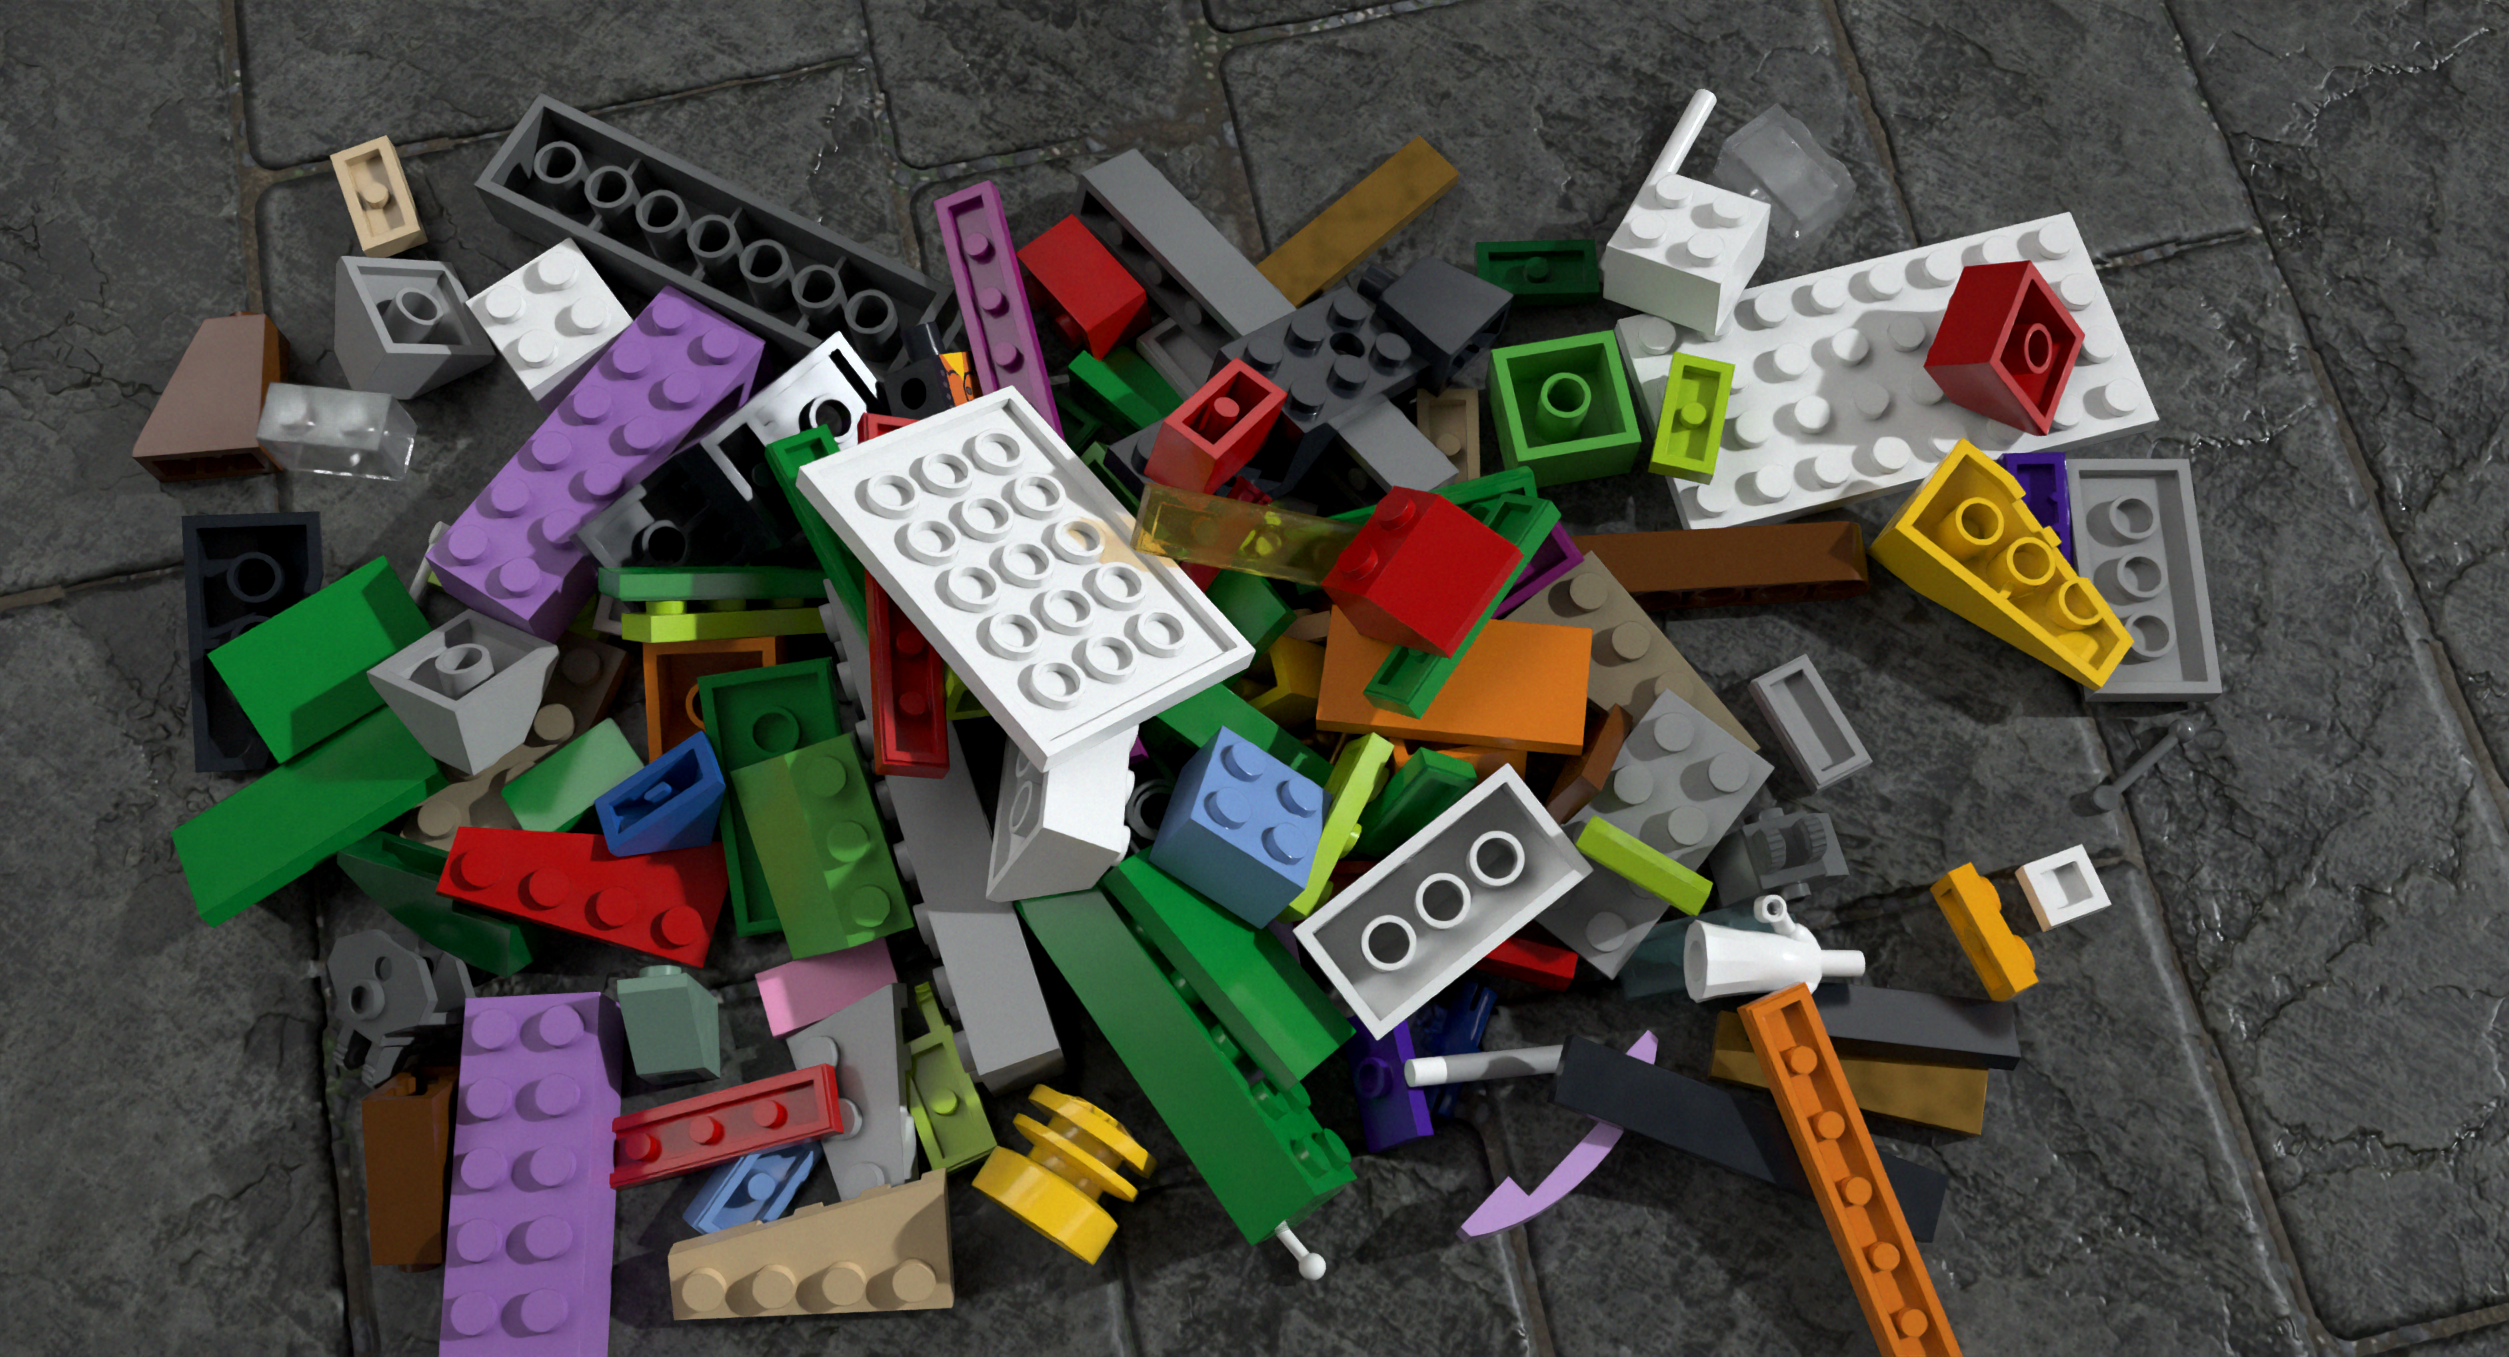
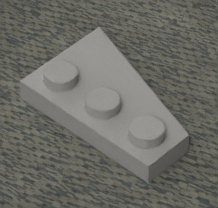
(870, 1070)

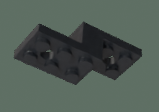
(1320, 388)
(719, 487)

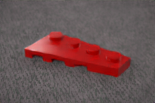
(572, 883)

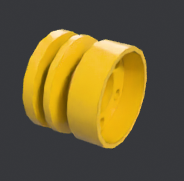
(1066, 1172)

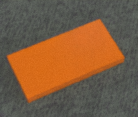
(1510, 690)

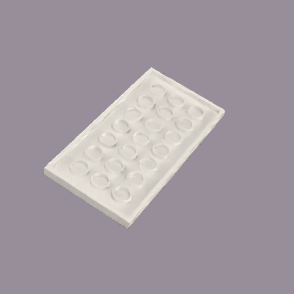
(1835, 384)

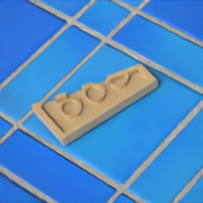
(837, 1258)

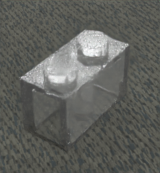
(1784, 166)
(337, 431)

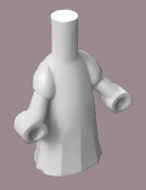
(1743, 962)

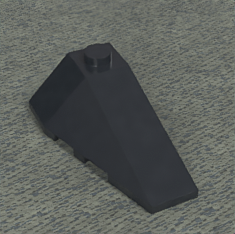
(235, 579)

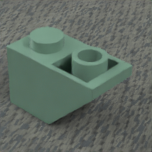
(670, 1026)

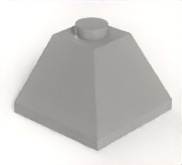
(404, 326)
(468, 688)

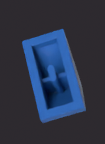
(666, 802)

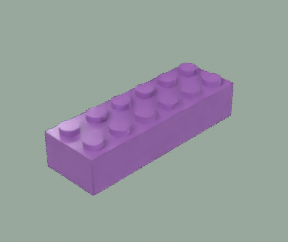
(627, 415)
(533, 1178)

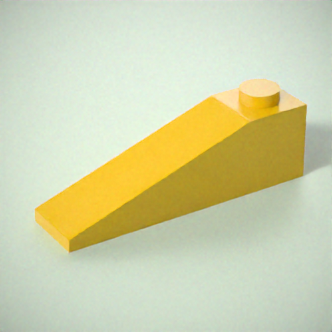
(1989, 560)

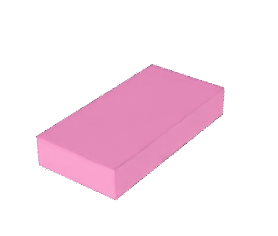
(823, 984)

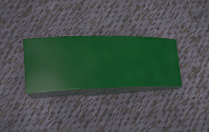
(404, 880)

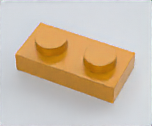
(1975, 917)

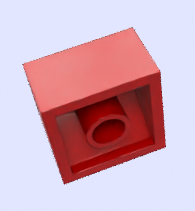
(2005, 346)
(1420, 572)

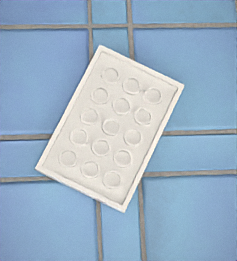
(1024, 575)

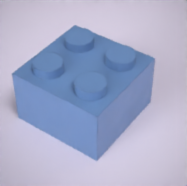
(1241, 828)

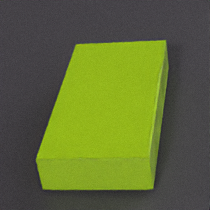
(1644, 866)

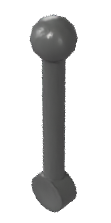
(2107, 797)

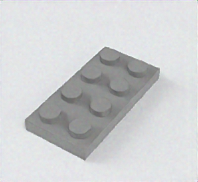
(2145, 557)
(1674, 790)

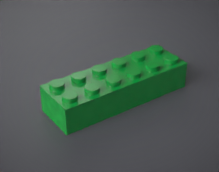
(1242, 1134)

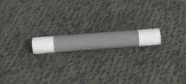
(1482, 1065)

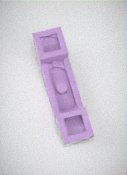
(1512, 1206)

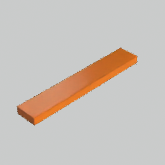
(1847, 1175)

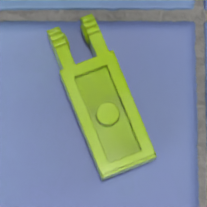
(942, 1095)

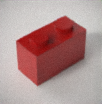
(1082, 289)
(1216, 430)

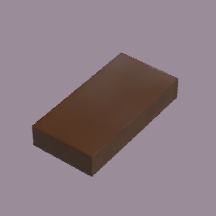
(1586, 774)

